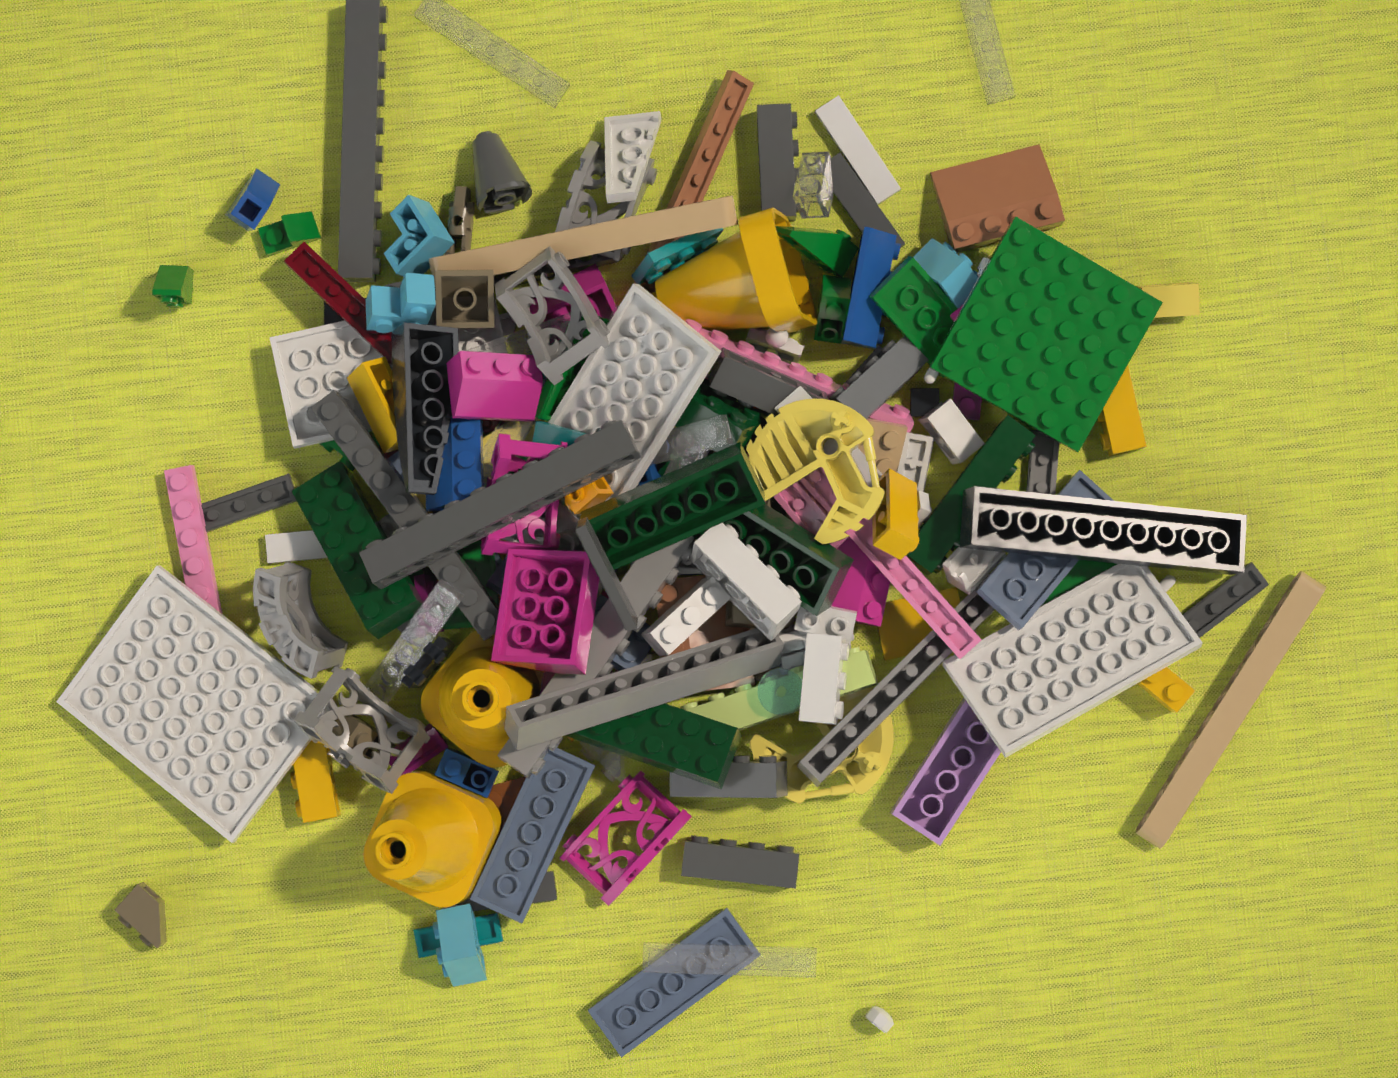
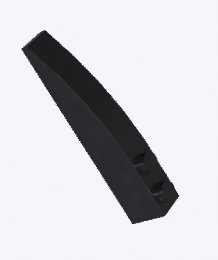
(422, 400)

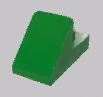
(289, 232)

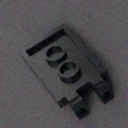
(434, 654)

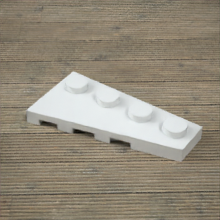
(627, 153)

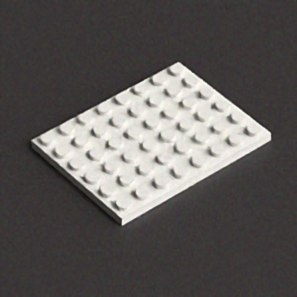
(193, 703)

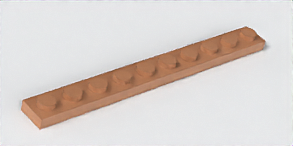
(708, 148)

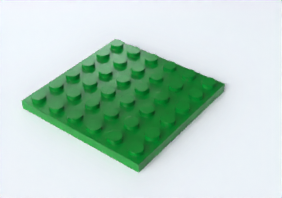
(1045, 334)

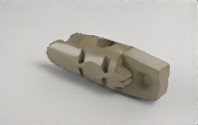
(459, 210)

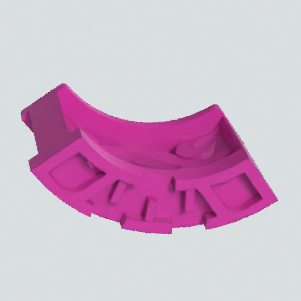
(504, 460)
(663, 829)

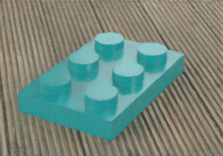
(674, 254)

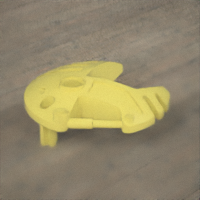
(793, 448)
(860, 770)

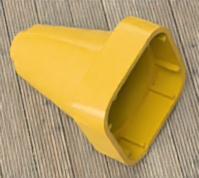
(743, 281)
(450, 705)
(444, 834)

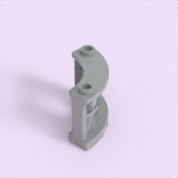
(594, 163)
(554, 358)
(292, 622)
(373, 769)

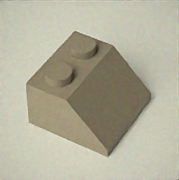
(465, 298)

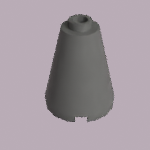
(497, 175)

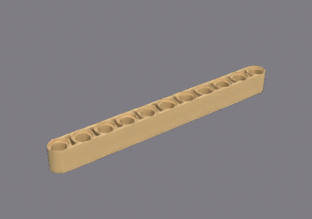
(596, 237)
(1230, 709)

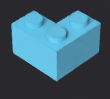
(421, 237)
(948, 270)
(393, 306)
(459, 950)

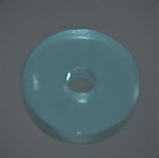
(771, 682)

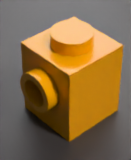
(588, 496)

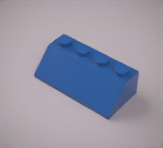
(871, 269)
(461, 463)

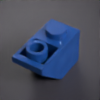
(253, 200)
(466, 772)

